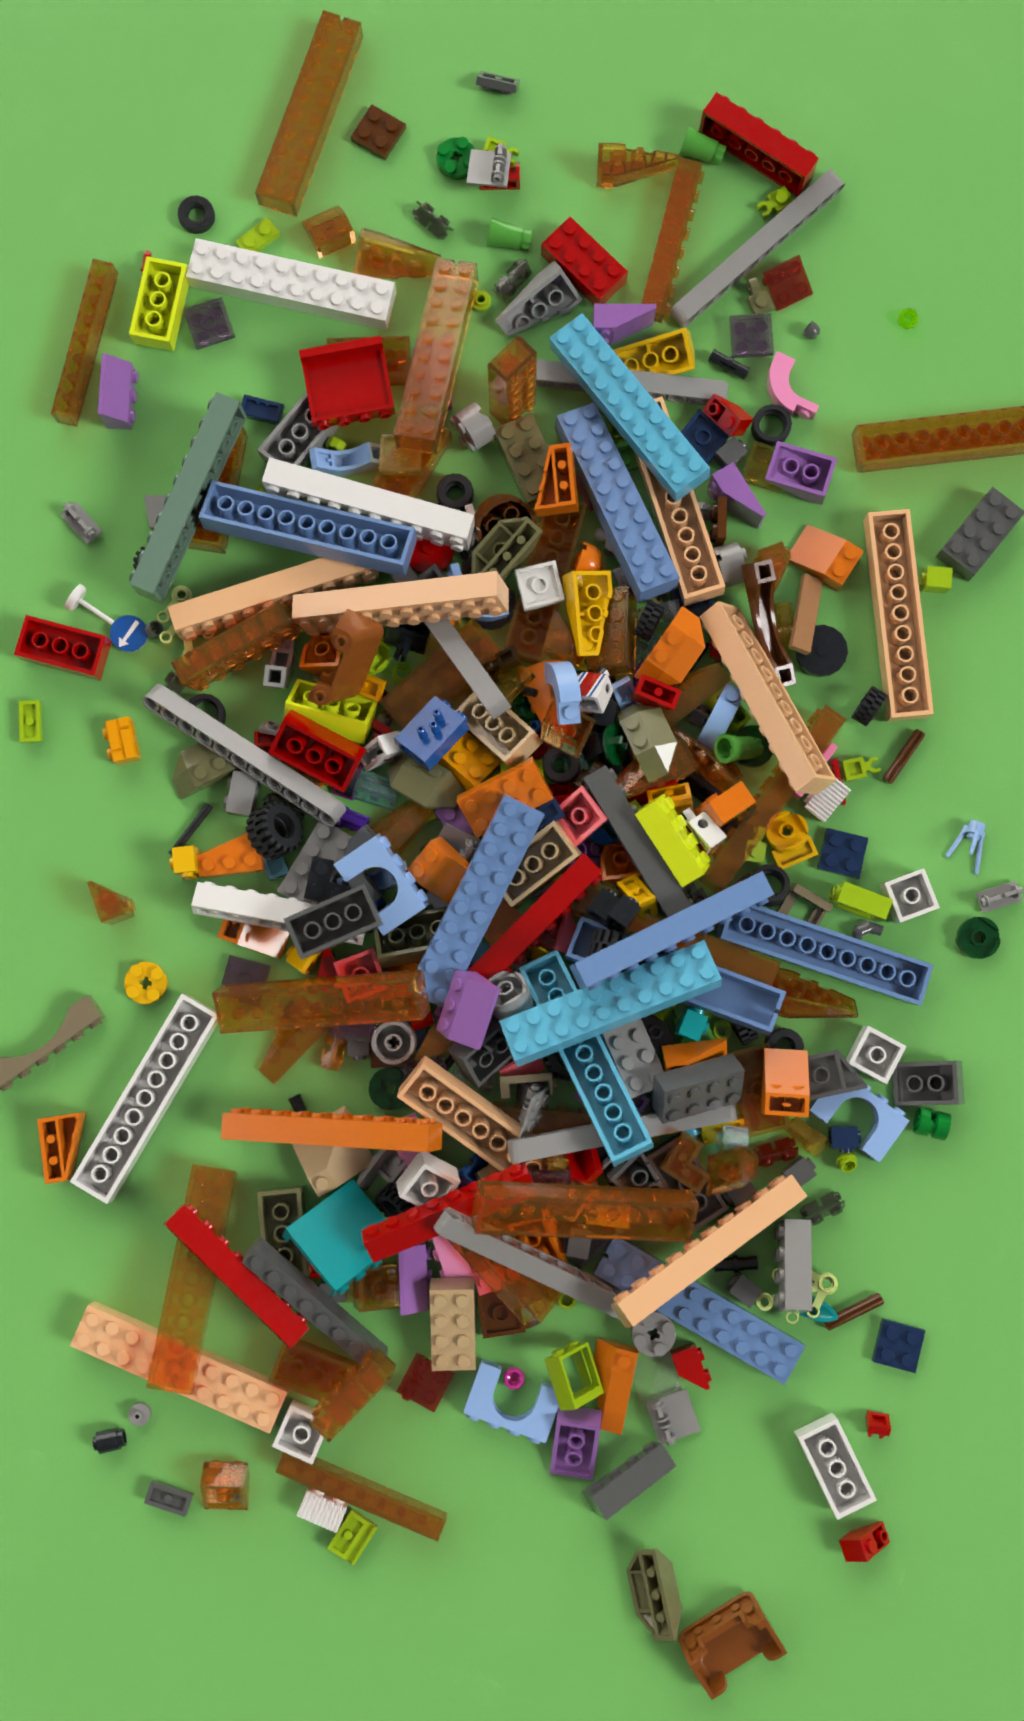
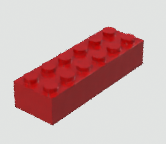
(758, 144)

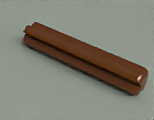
(903, 756)
(855, 1311)

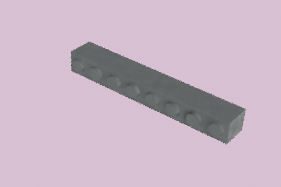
(636, 841)
(310, 1300)

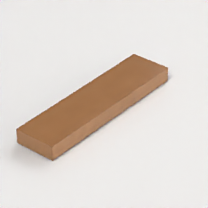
(805, 614)

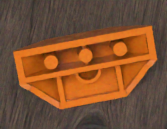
(675, 650)

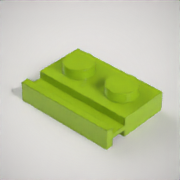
(352, 1537)

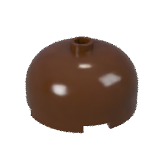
(499, 508)

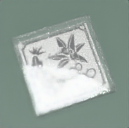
(656, 1377)

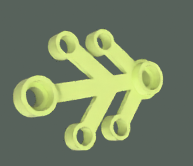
(171, 631)
(817, 1286)

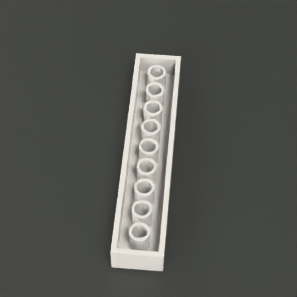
(291, 284)
(430, 520)
(146, 1099)

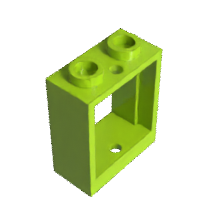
(860, 901)
(587, 1371)

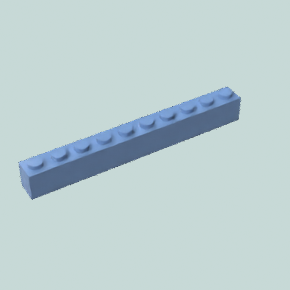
(670, 931)

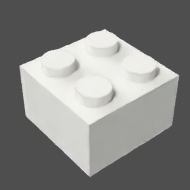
(910, 895)
(875, 1054)
(427, 1179)
(297, 1435)

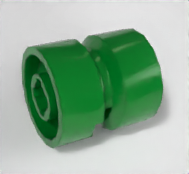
(932, 1123)

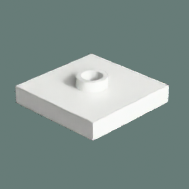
(539, 585)

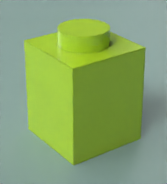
(936, 579)

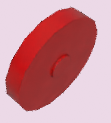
(428, 554)

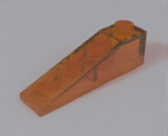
(809, 1000)
(287, 1049)

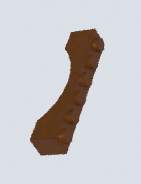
(760, 584)

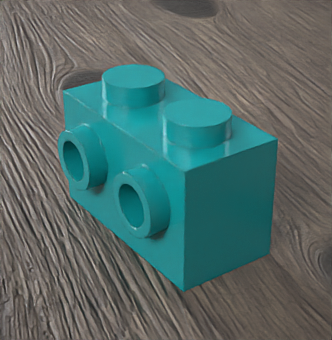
(692, 1024)

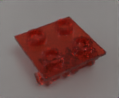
(787, 283)
(423, 1384)

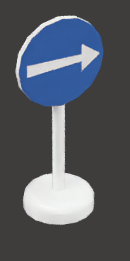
(126, 632)

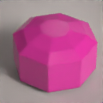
(513, 1378)

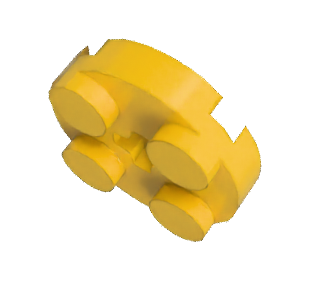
(787, 843)
(135, 989)

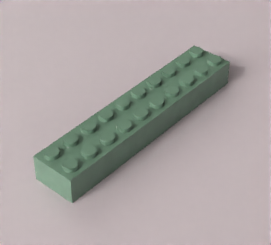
(183, 505)

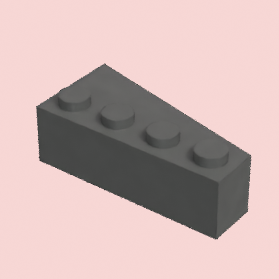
(629, 1480)

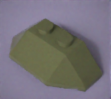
(506, 547)
(649, 738)
(199, 769)
(426, 788)
(655, 1593)

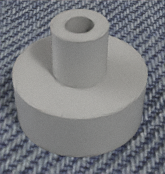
(140, 1413)

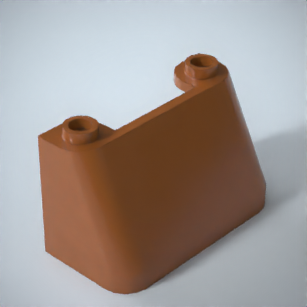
(359, 641)
(728, 1640)

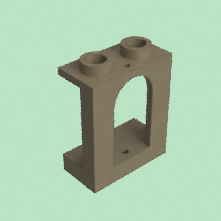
(819, 911)
(506, 1080)

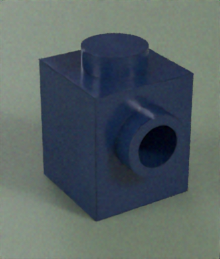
(844, 1138)

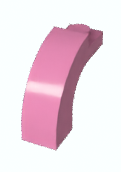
(781, 392)

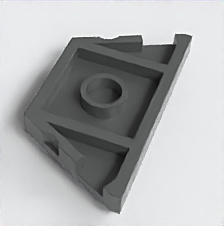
(832, 1075)

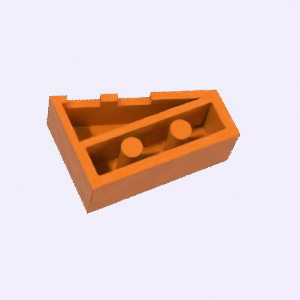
(558, 483)
(726, 805)
(231, 859)
(60, 1145)

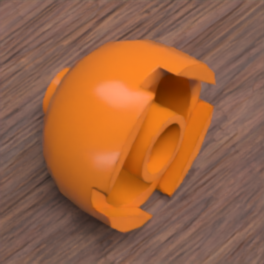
(588, 559)

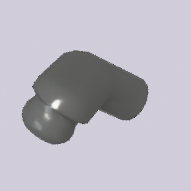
(865, 927)

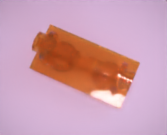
(333, 1058)

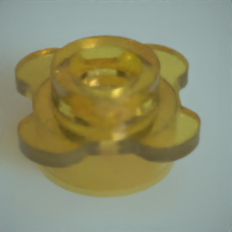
(557, 1163)

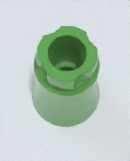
(702, 147)
(508, 235)
(734, 748)

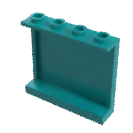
(333, 1237)

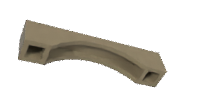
(79, 1018)

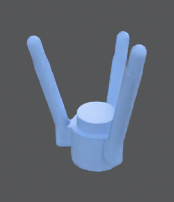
(974, 832)

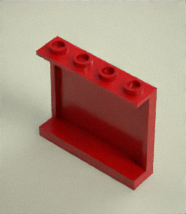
(347, 382)

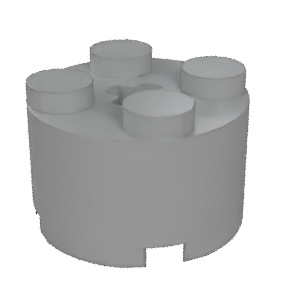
(473, 427)
(730, 559)
(513, 996)
(384, 1049)
(658, 1343)

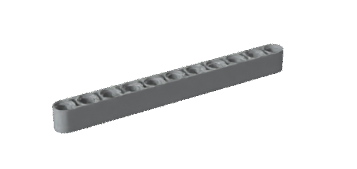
(756, 248)
(671, 387)
(464, 660)
(244, 755)
(586, 1136)
(529, 1262)

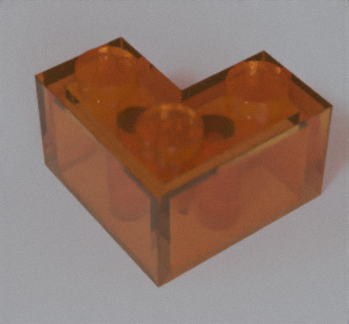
(679, 1162)

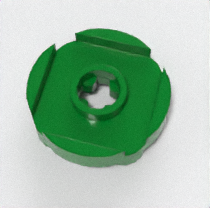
(446, 151)

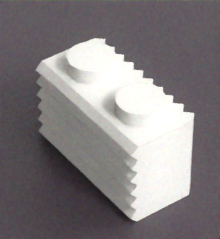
(826, 801)
(322, 1509)

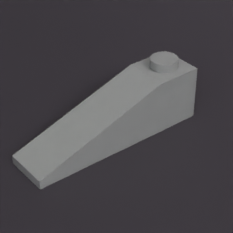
(541, 299)

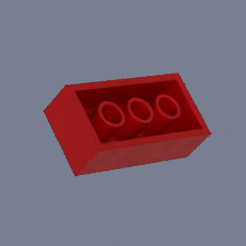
(584, 262)
(63, 647)
(317, 750)

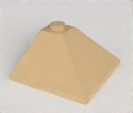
(331, 1165)

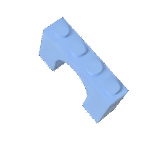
(378, 854)
(886, 1126)
(481, 1405)

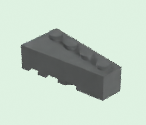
(634, 1173)

